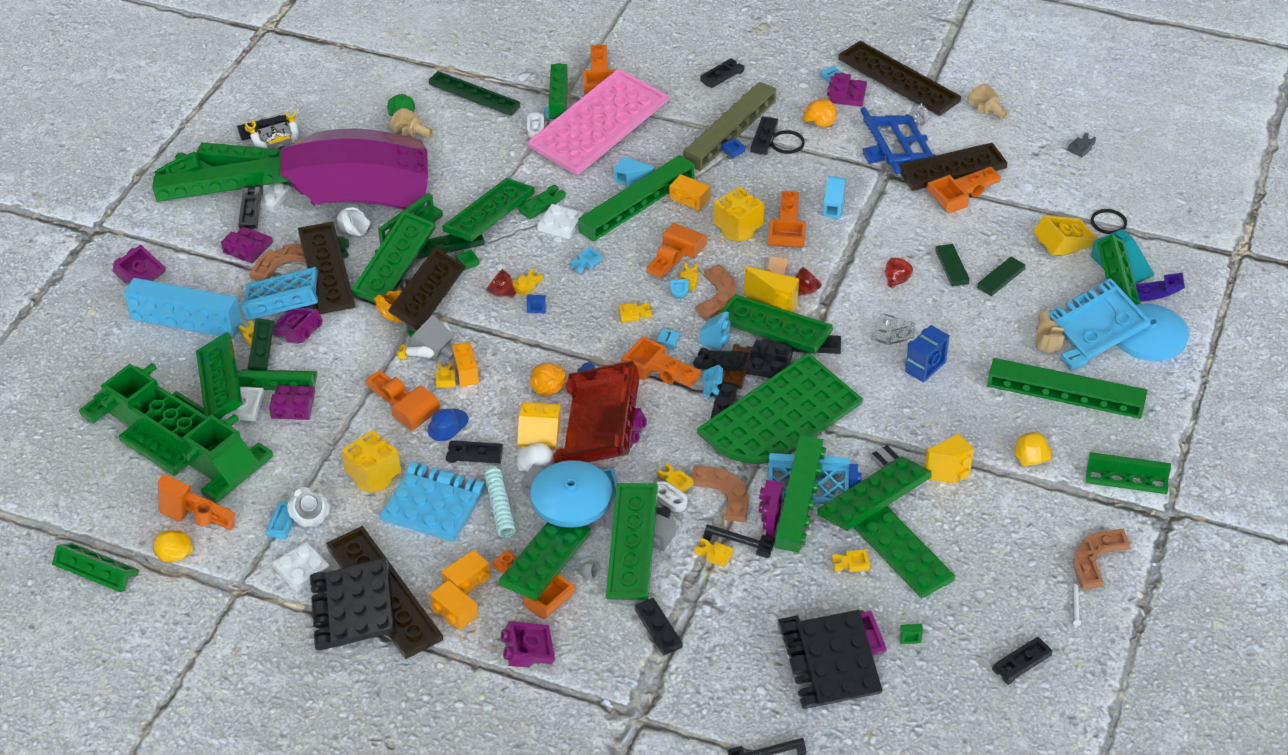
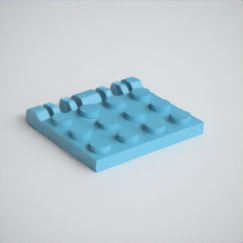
(1101, 320)
(433, 505)

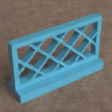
(280, 301)
(830, 467)

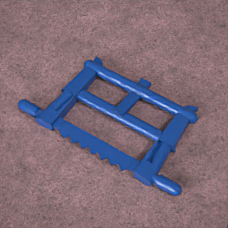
(895, 120)

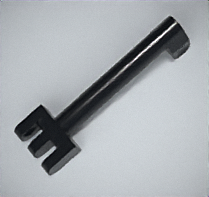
(764, 545)
(798, 744)

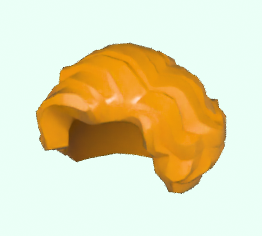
(821, 112)
(383, 304)
(547, 379)

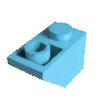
(630, 171)
(834, 197)
(715, 331)

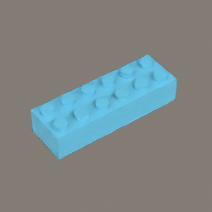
(182, 307)

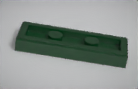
(952, 265)
(1001, 276)
(261, 344)

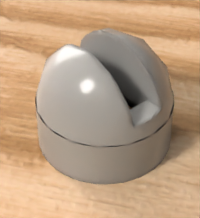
(589, 570)

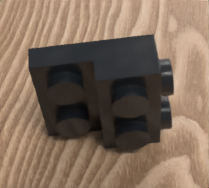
(769, 358)

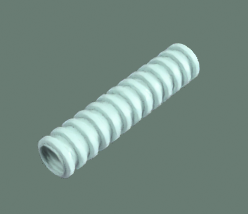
(499, 503)

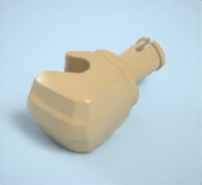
(987, 101)
(409, 124)
(1049, 335)

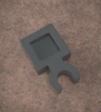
(1081, 146)

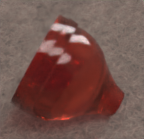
(897, 271)
(807, 282)
(501, 285)

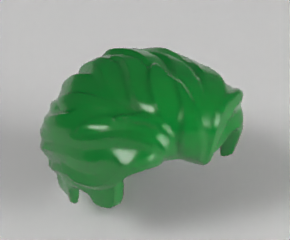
(400, 101)

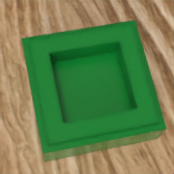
(468, 259)
(910, 633)

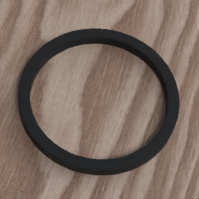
(788, 151)
(1108, 211)

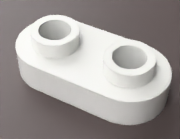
(535, 124)
(671, 497)

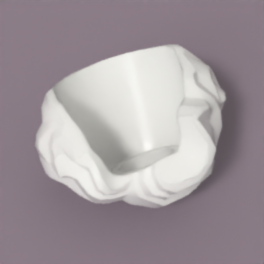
(308, 507)

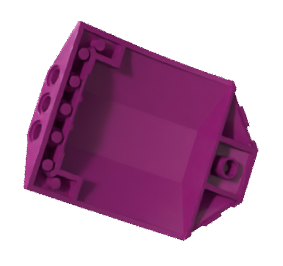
(357, 167)

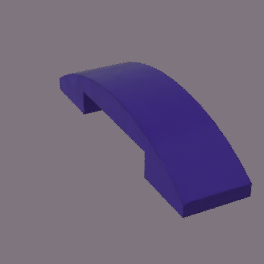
(1155, 290)

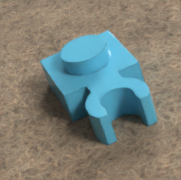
(587, 258)
(710, 380)

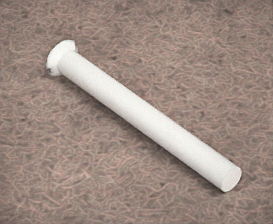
(1076, 622)

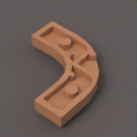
(272, 259)
(726, 290)
(729, 485)
(1092, 548)

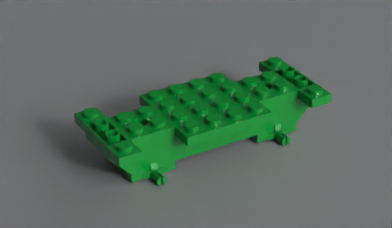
(176, 431)

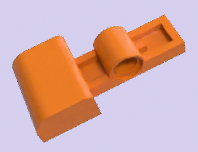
(599, 68)
(954, 193)
(787, 230)
(675, 245)
(652, 356)
(408, 408)
(177, 500)
(551, 599)

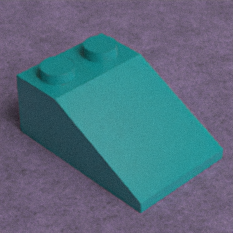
(1139, 265)

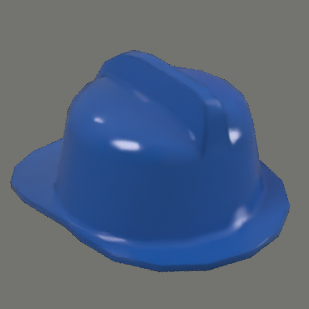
(447, 423)

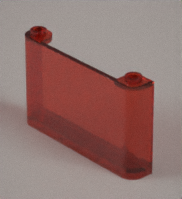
(600, 413)

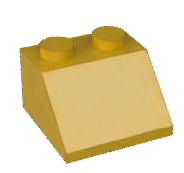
(539, 424)
(950, 460)

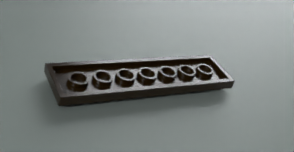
(899, 78)
(412, 624)

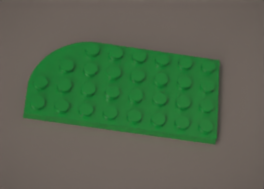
(773, 416)

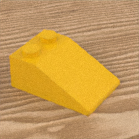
(1063, 234)
(771, 288)

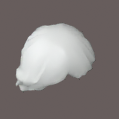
(353, 221)
(535, 454)

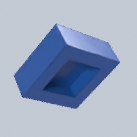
(733, 148)
(873, 154)
(536, 303)
(854, 475)

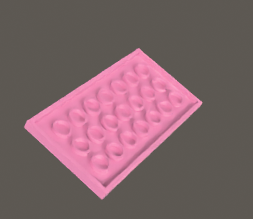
(597, 121)

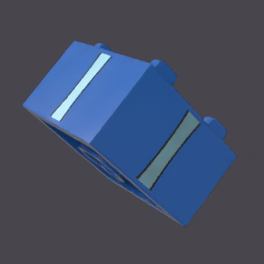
(927, 353)

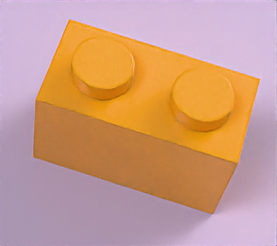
(689, 192)
(465, 364)
(467, 572)
(453, 605)

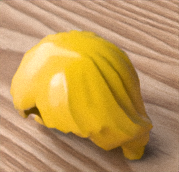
(1032, 449)
(172, 546)

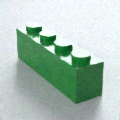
(558, 90)

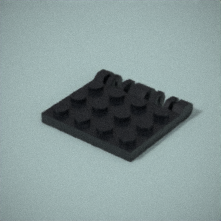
(355, 604)
(834, 656)

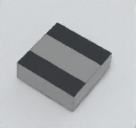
(884, 456)

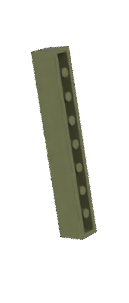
(730, 125)

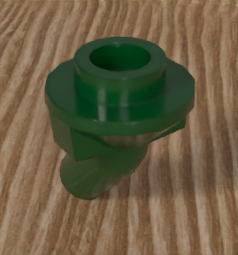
(344, 243)

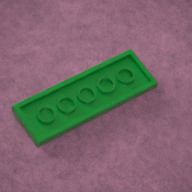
(488, 209)
(394, 256)
(777, 323)
(219, 377)
(874, 493)
(632, 541)
(905, 552)
(543, 559)

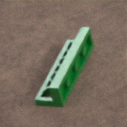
(429, 213)
(1117, 266)
(271, 378)
(1128, 469)
(93, 566)

